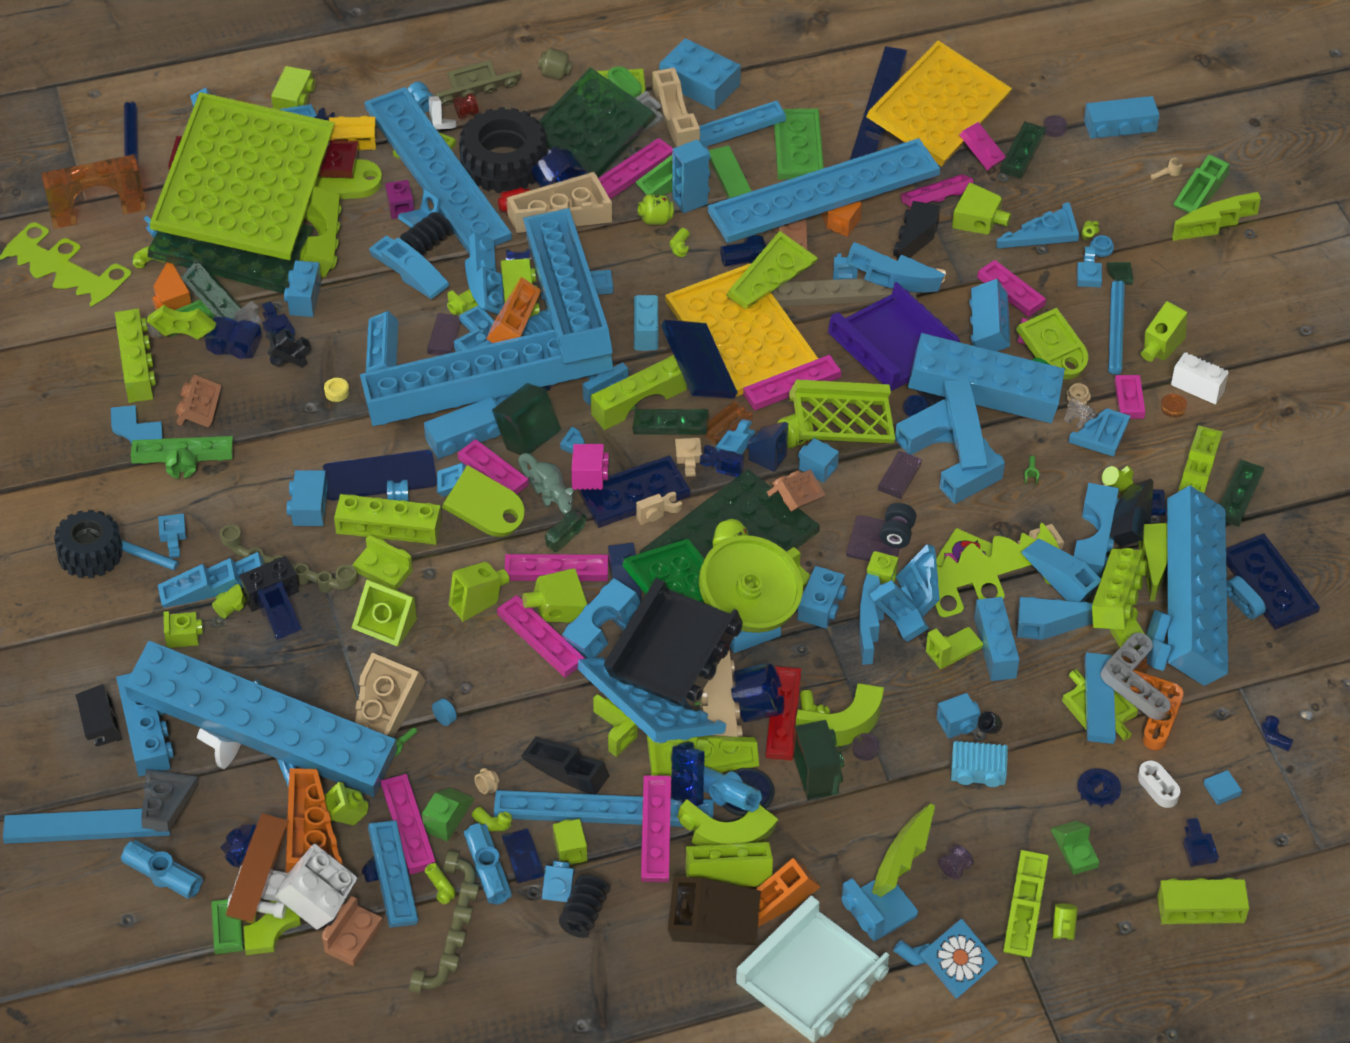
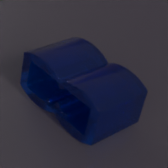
(233, 337)

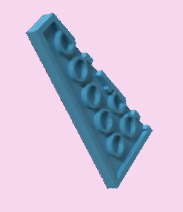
(652, 714)

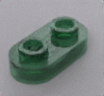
(565, 530)

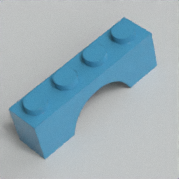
(1099, 511)

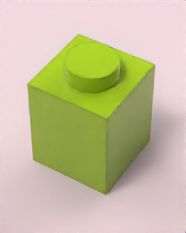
(570, 841)

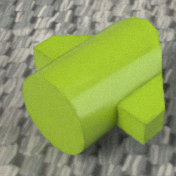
(1118, 478)
(229, 601)
(1065, 921)

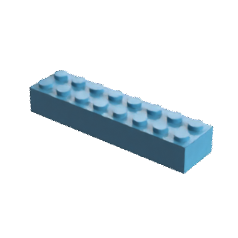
(1197, 586)

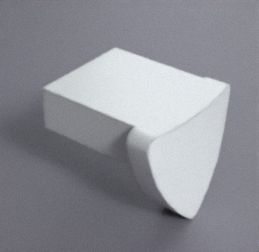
(435, 115)
(224, 748)

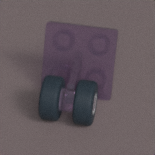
(882, 535)

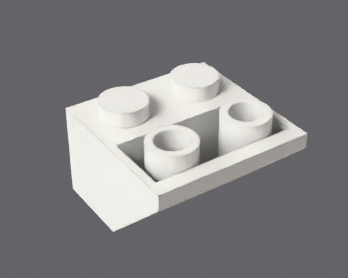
(316, 887)

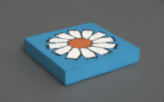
(958, 958)

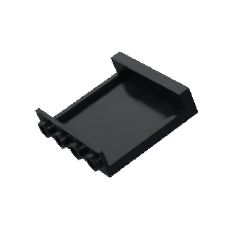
(672, 645)

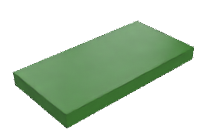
(798, 143)

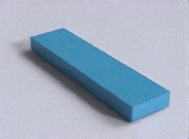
(741, 123)
(1099, 701)
(392, 874)

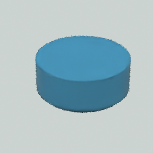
(444, 712)

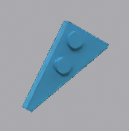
(1048, 229)

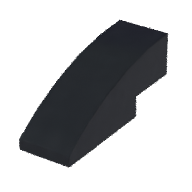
(1132, 513)
(566, 765)

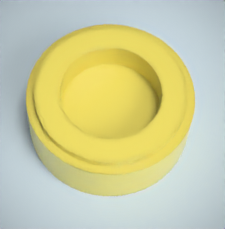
(336, 389)

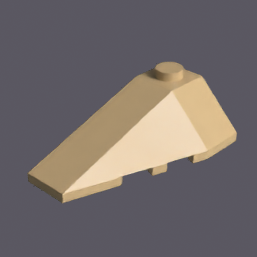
(386, 694)

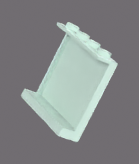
(811, 971)

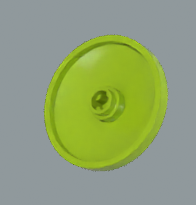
(754, 579)

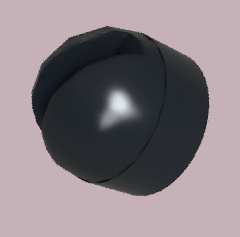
(990, 723)

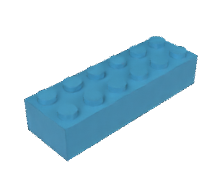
(995, 377)

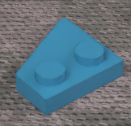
(1102, 433)
(922, 578)

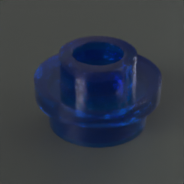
(914, 405)

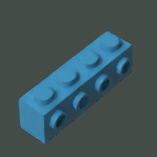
(145, 733)

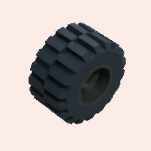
(88, 543)

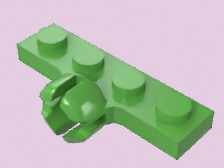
(182, 453)

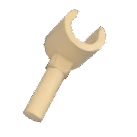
(1172, 169)

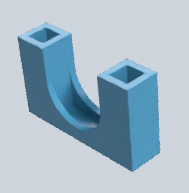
(933, 427)

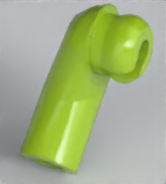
(1089, 229)
(677, 243)
(140, 258)
(807, 703)
(499, 823)
(446, 890)

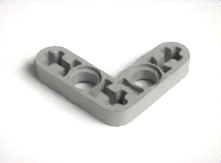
(1126, 672)

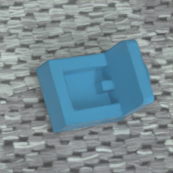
(558, 881)

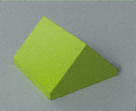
(385, 613)

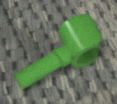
(1032, 471)
(399, 742)

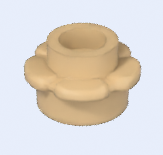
(1079, 392)
(486, 781)

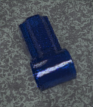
(742, 252)

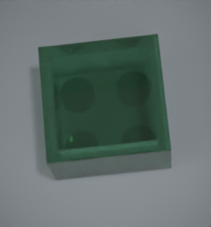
(526, 419)
(817, 759)

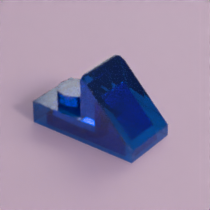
(278, 610)

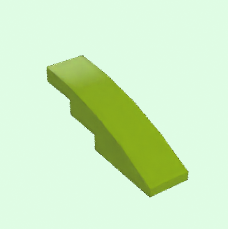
(1210, 218)
(1201, 459)
(906, 846)
(1026, 904)

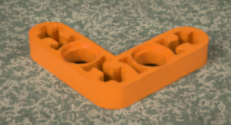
(1165, 726)

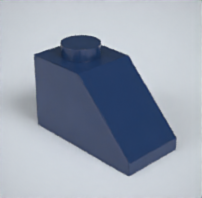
(769, 446)
(616, 556)

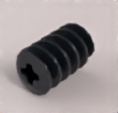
(427, 233)
(584, 905)

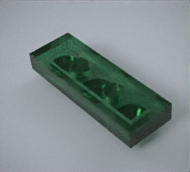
(1023, 150)
(210, 291)
(670, 421)
(1241, 491)

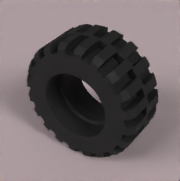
(498, 130)

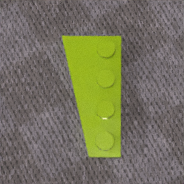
(771, 269)
(721, 753)

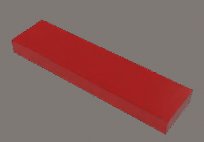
(782, 726)

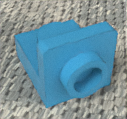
(448, 477)

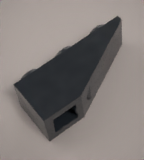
(919, 228)

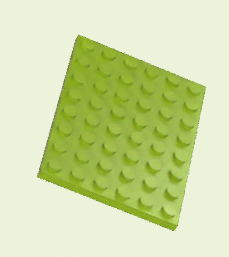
(243, 176)

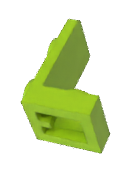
(950, 649)
(624, 729)

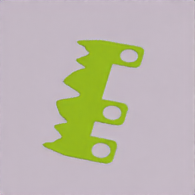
(67, 274)
(980, 569)

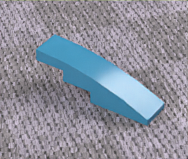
(965, 424)
(206, 582)
(868, 620)

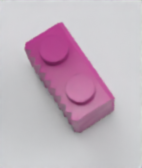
(589, 466)

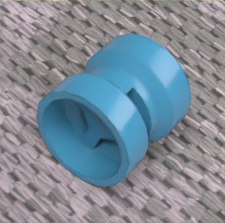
(420, 94)

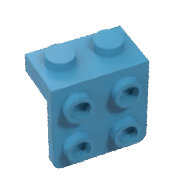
(877, 914)

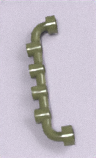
(345, 574)
(455, 937)

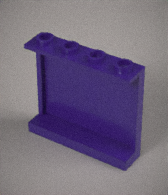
(887, 335)

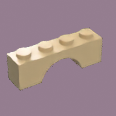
(668, 92)

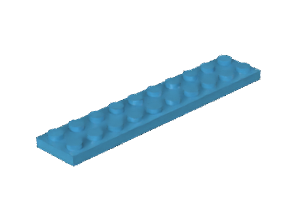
(436, 167)
(823, 190)

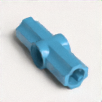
(730, 789)
(492, 875)
(173, 876)

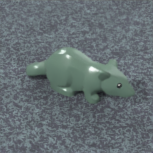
(548, 480)

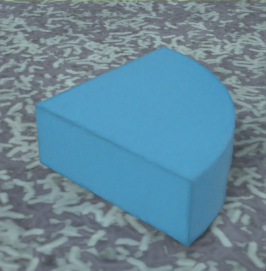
(571, 438)

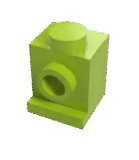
(182, 629)
(345, 804)

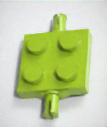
(1076, 703)

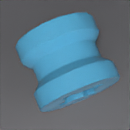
(398, 491)

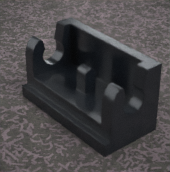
(98, 715)

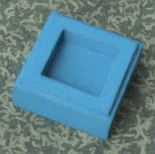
(1222, 787)

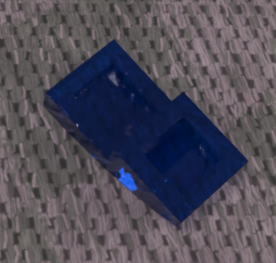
(522, 856)

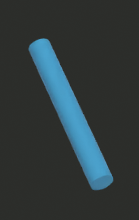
(149, 555)

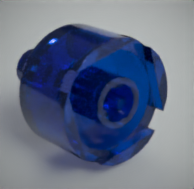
(557, 167)
(758, 692)

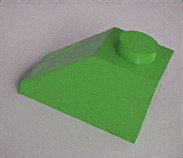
(445, 812)

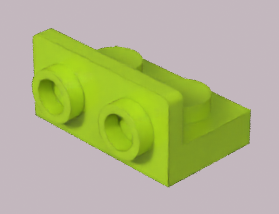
(384, 563)

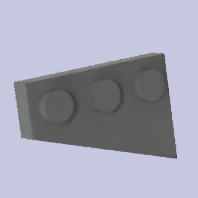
(165, 798)

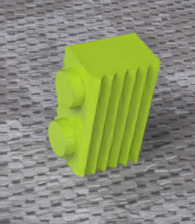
(293, 88)

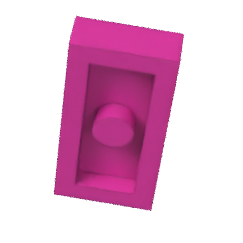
(982, 146)
(1130, 396)

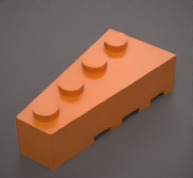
(307, 818)

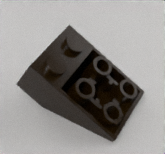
(713, 912)

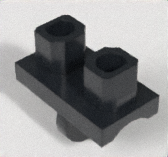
(284, 349)

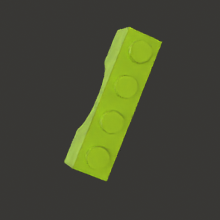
(323, 214)
(614, 402)

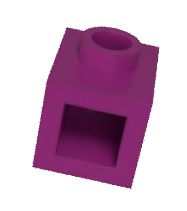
(399, 198)

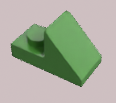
(1075, 846)

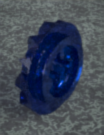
(1092, 779)

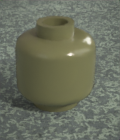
(554, 64)

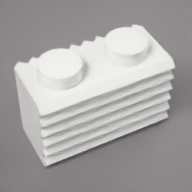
(1200, 378)

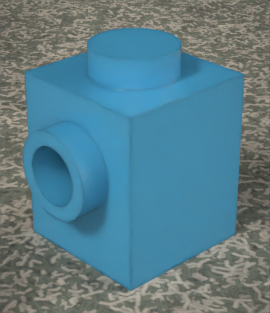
(819, 458)
(958, 715)

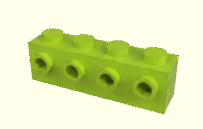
(134, 356)
(388, 519)
(1119, 589)

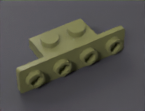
(475, 80)

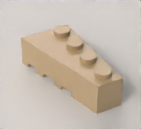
(581, 194)
(718, 700)

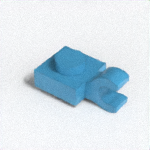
(1089, 273)
(737, 440)
(172, 529)

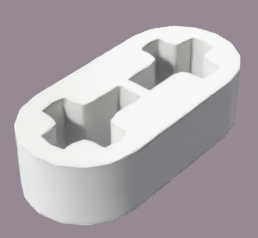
(1160, 783)

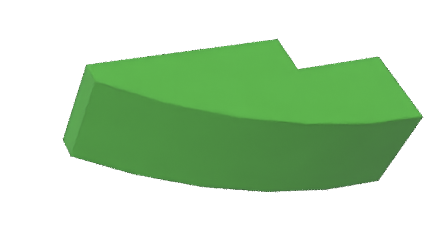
(658, 180)
(1202, 184)

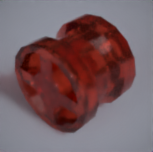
(466, 106)

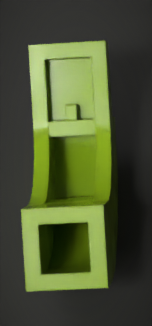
(855, 720)
(752, 828)

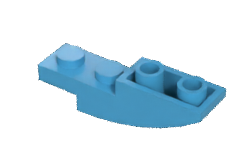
(410, 265)
(887, 271)
(481, 274)

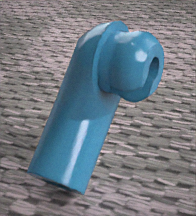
(910, 954)

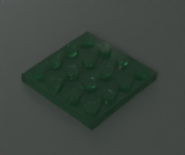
(595, 121)

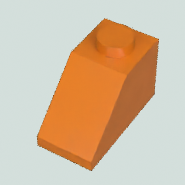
(843, 219)
(170, 289)

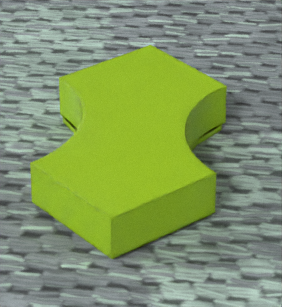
(190, 323)
(264, 933)

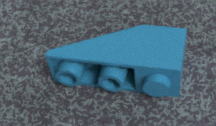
(1063, 571)
(1049, 618)

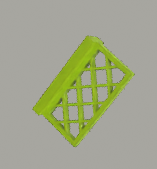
(841, 395)

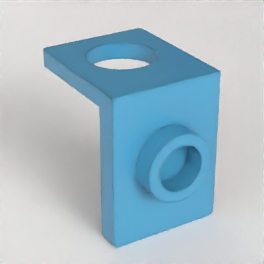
(413, 217)

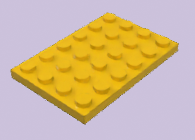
(939, 101)
(750, 340)

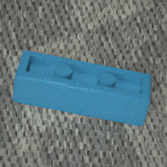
(382, 342)

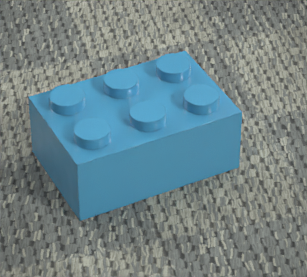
(703, 73)

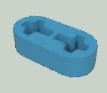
(1245, 597)

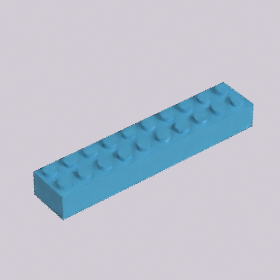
(567, 286)
(471, 376)
(261, 718)

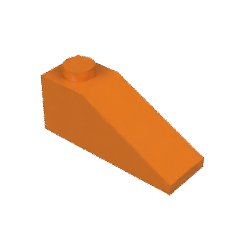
(515, 312)
(785, 890)

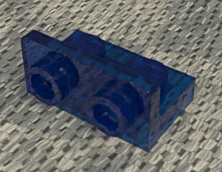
(687, 773)

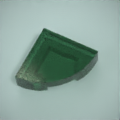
(1120, 271)

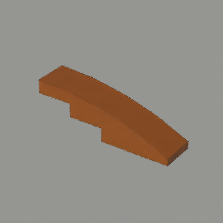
(257, 868)

